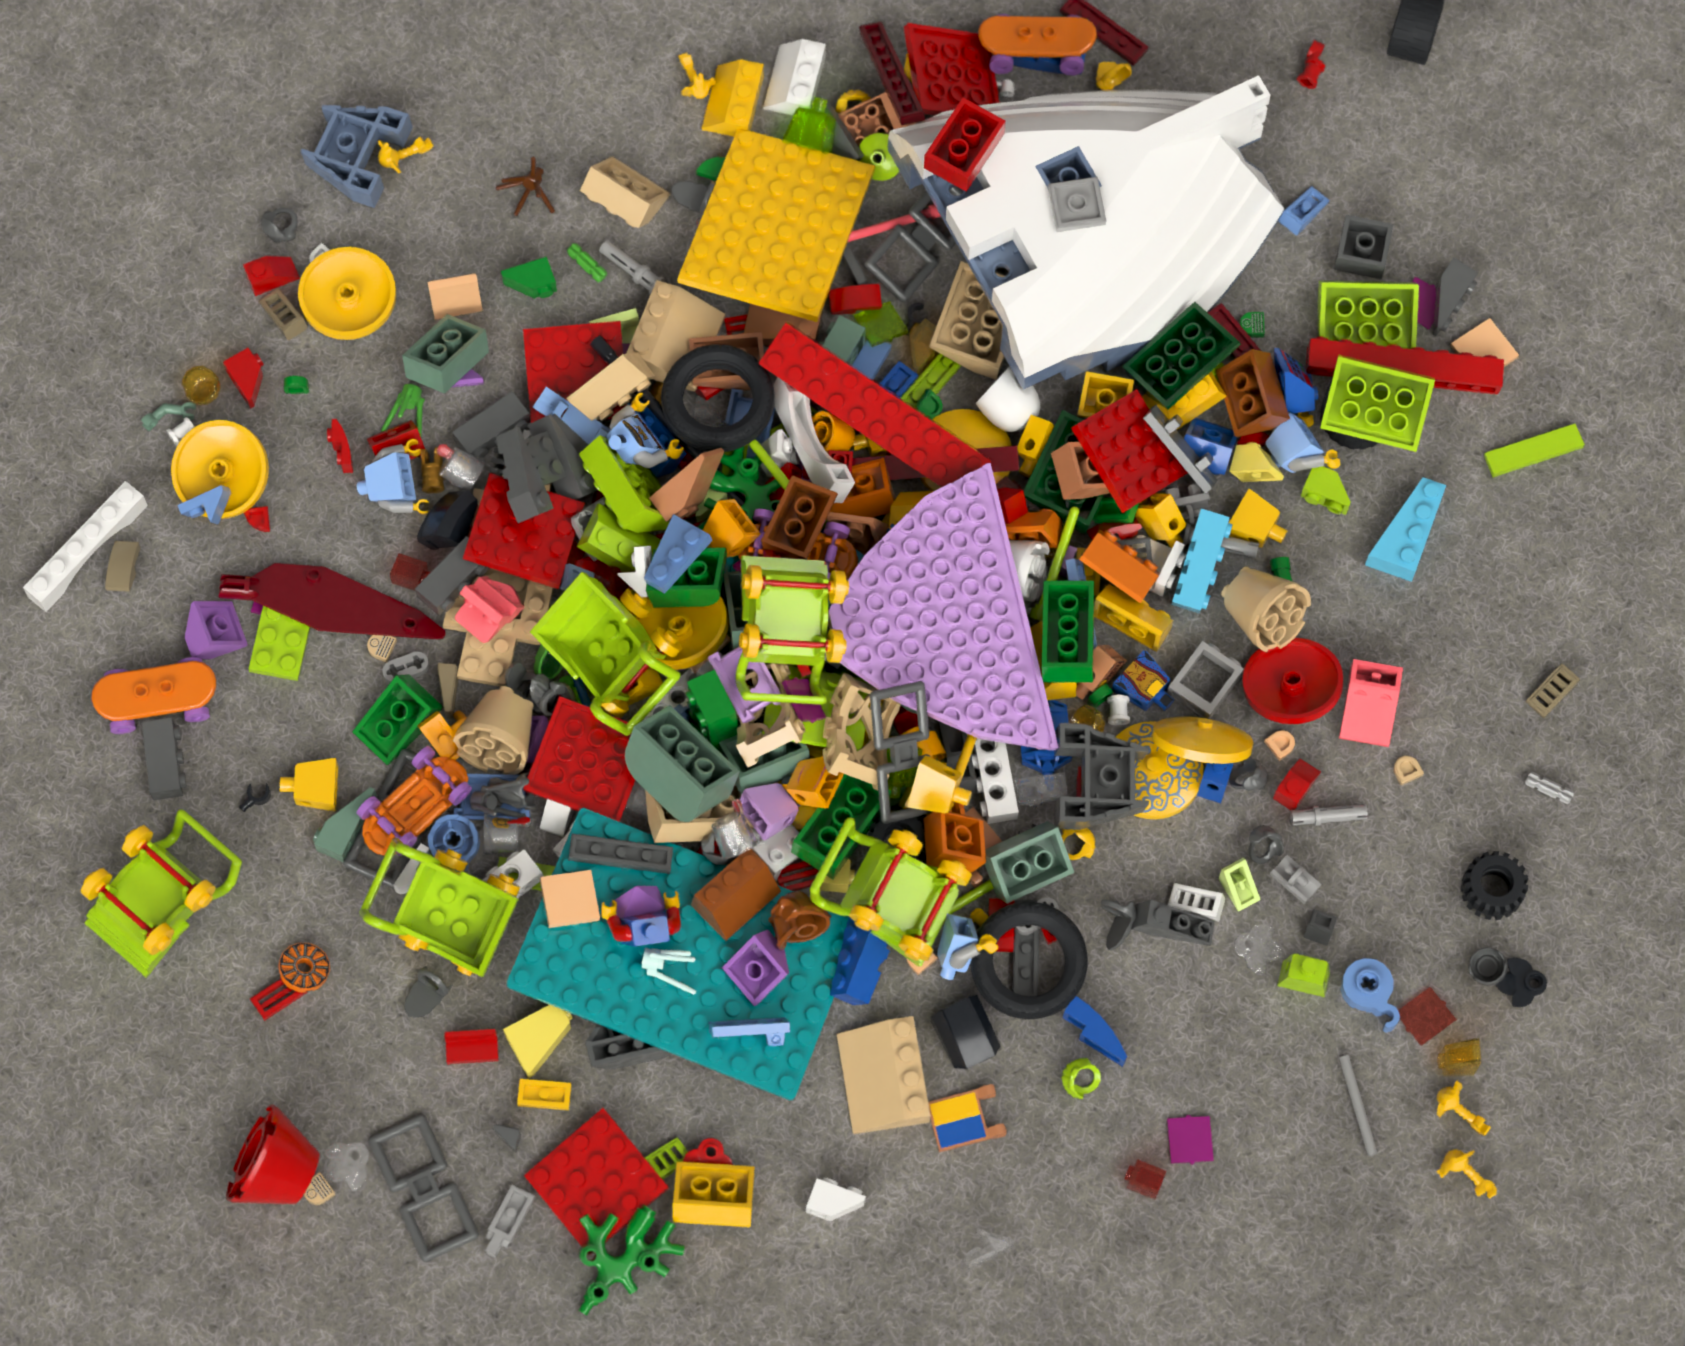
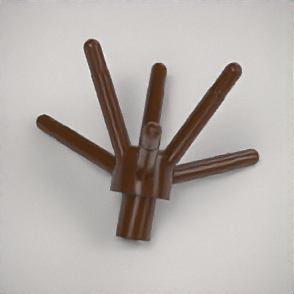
(531, 182)

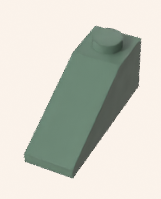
(341, 829)

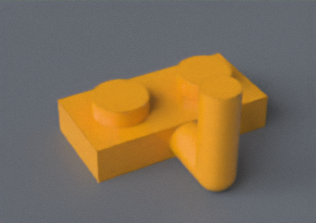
(441, 734)

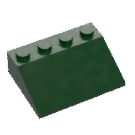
(1180, 356)
(1043, 484)

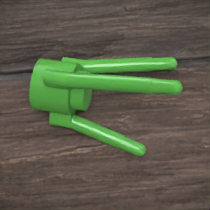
(407, 399)

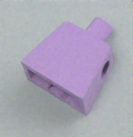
(769, 808)

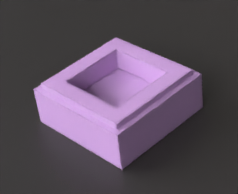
(1070, 554)

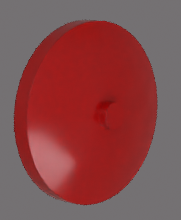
(1293, 682)

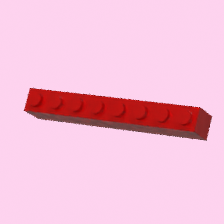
(1450, 370)

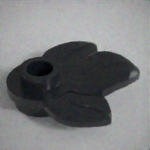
(1517, 982)

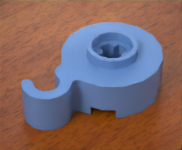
(463, 828)
(1368, 1000)

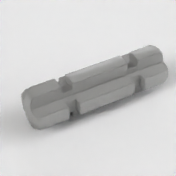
(1549, 787)

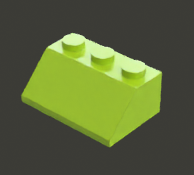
(610, 542)

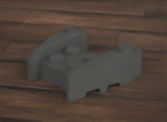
(538, 462)
(1105, 777)

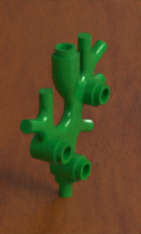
(744, 481)
(619, 1268)

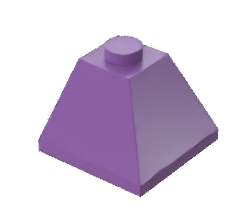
(213, 629)
(758, 967)

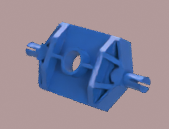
(1044, 760)

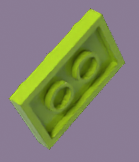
(279, 646)

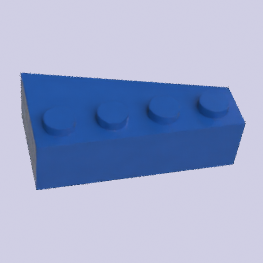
(858, 965)

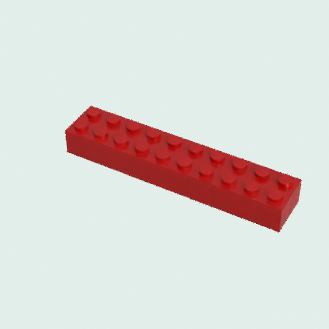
(870, 407)

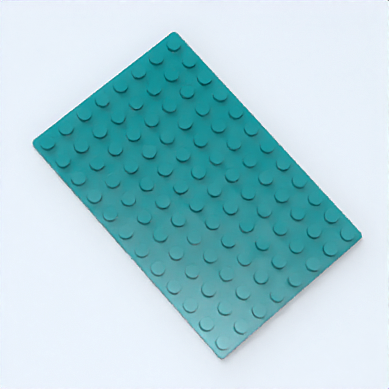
(603, 980)

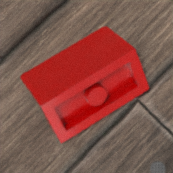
(397, 435)
(471, 1046)

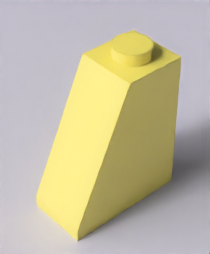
(537, 1036)

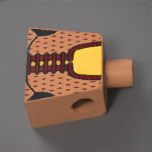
(1105, 666)

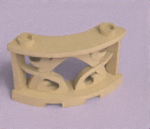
(785, 729)
(838, 758)

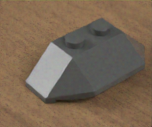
(615, 1050)

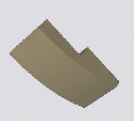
(121, 566)

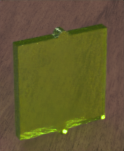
(881, 324)

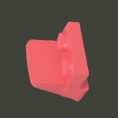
(488, 607)

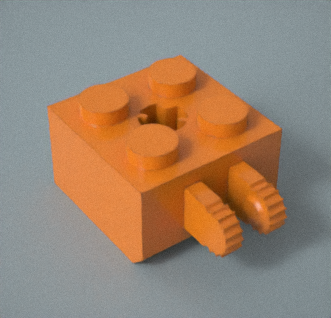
(954, 838)

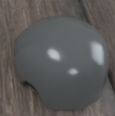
(1487, 966)

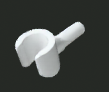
(1007, 88)

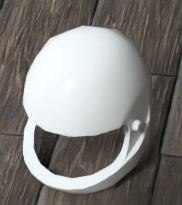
(1008, 403)

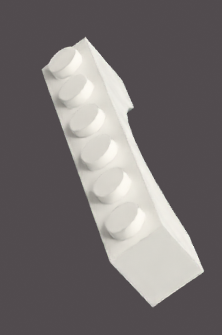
(796, 417)
(59, 571)

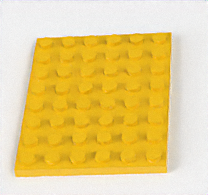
(776, 225)

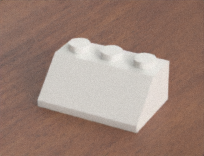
(795, 76)

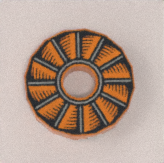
(307, 954)

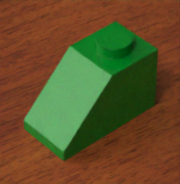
(531, 278)

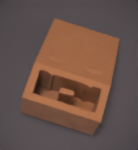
(871, 117)

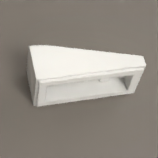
(1204, 912)

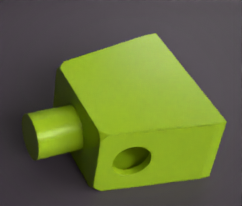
(1304, 974)

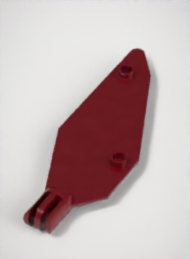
(329, 602)

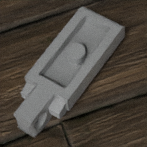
(508, 1219)

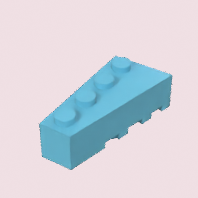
(1406, 536)
(1200, 561)

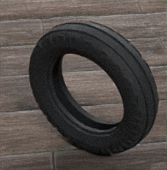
(717, 358)
(1074, 954)

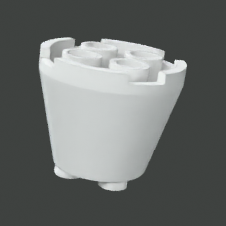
(1030, 568)

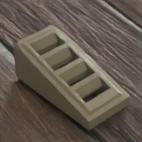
(291, 326)
(1567, 675)
(448, 685)

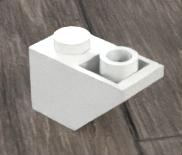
(780, 450)
(833, 1201)

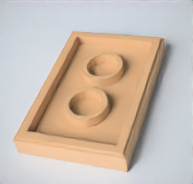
(455, 296)

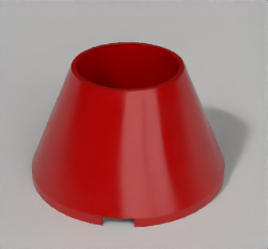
(273, 1163)

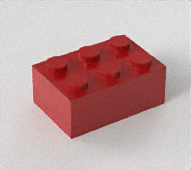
(964, 144)

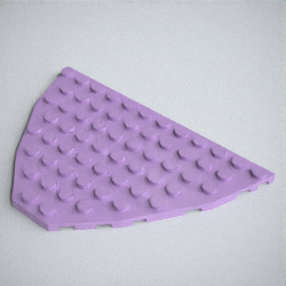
(949, 611)

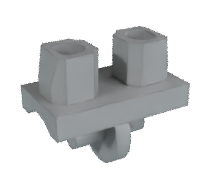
(1192, 504)
(1295, 879)

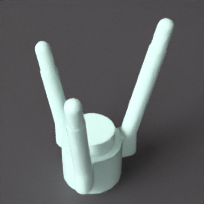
(654, 959)

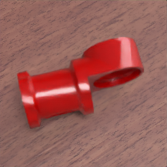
(1313, 66)

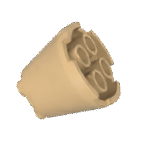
(1266, 607)
(497, 732)

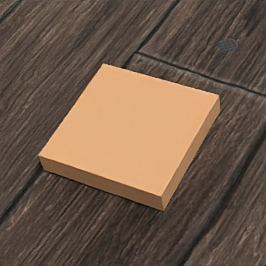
(1486, 340)
(569, 898)

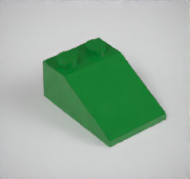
(395, 717)

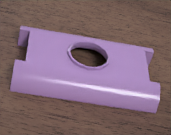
(726, 670)

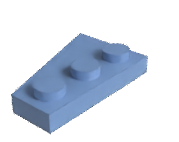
(675, 553)

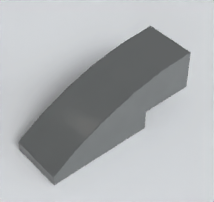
(953, 743)

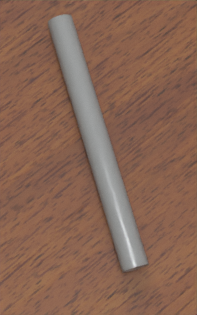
(1358, 1105)

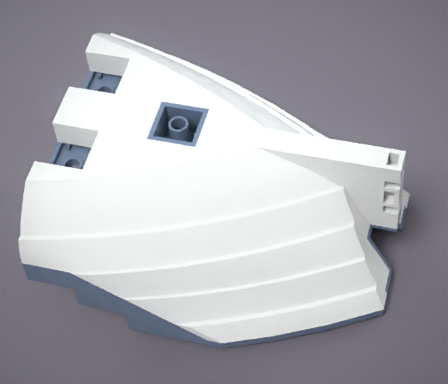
(1175, 203)

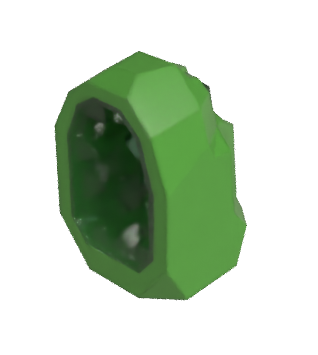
(546, 663)

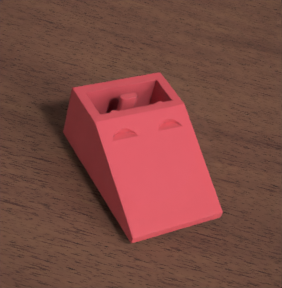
(1370, 702)

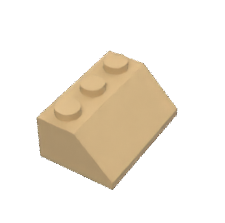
(624, 192)
(612, 387)

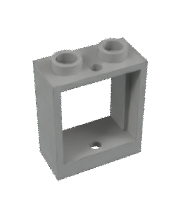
(1192, 700)

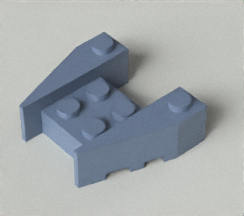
(349, 144)

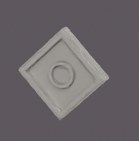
(1077, 204)

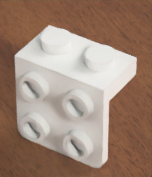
(1167, 561)
(777, 850)

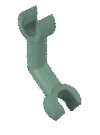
(151, 420)

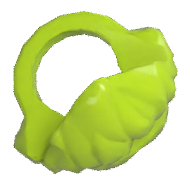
(1070, 1073)

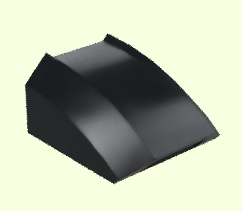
(448, 520)
(966, 1033)

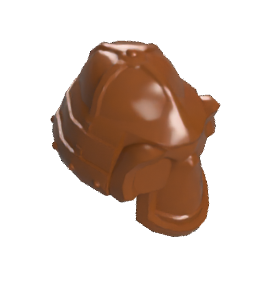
(797, 919)

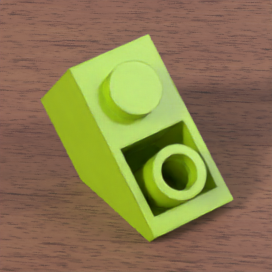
(1326, 488)

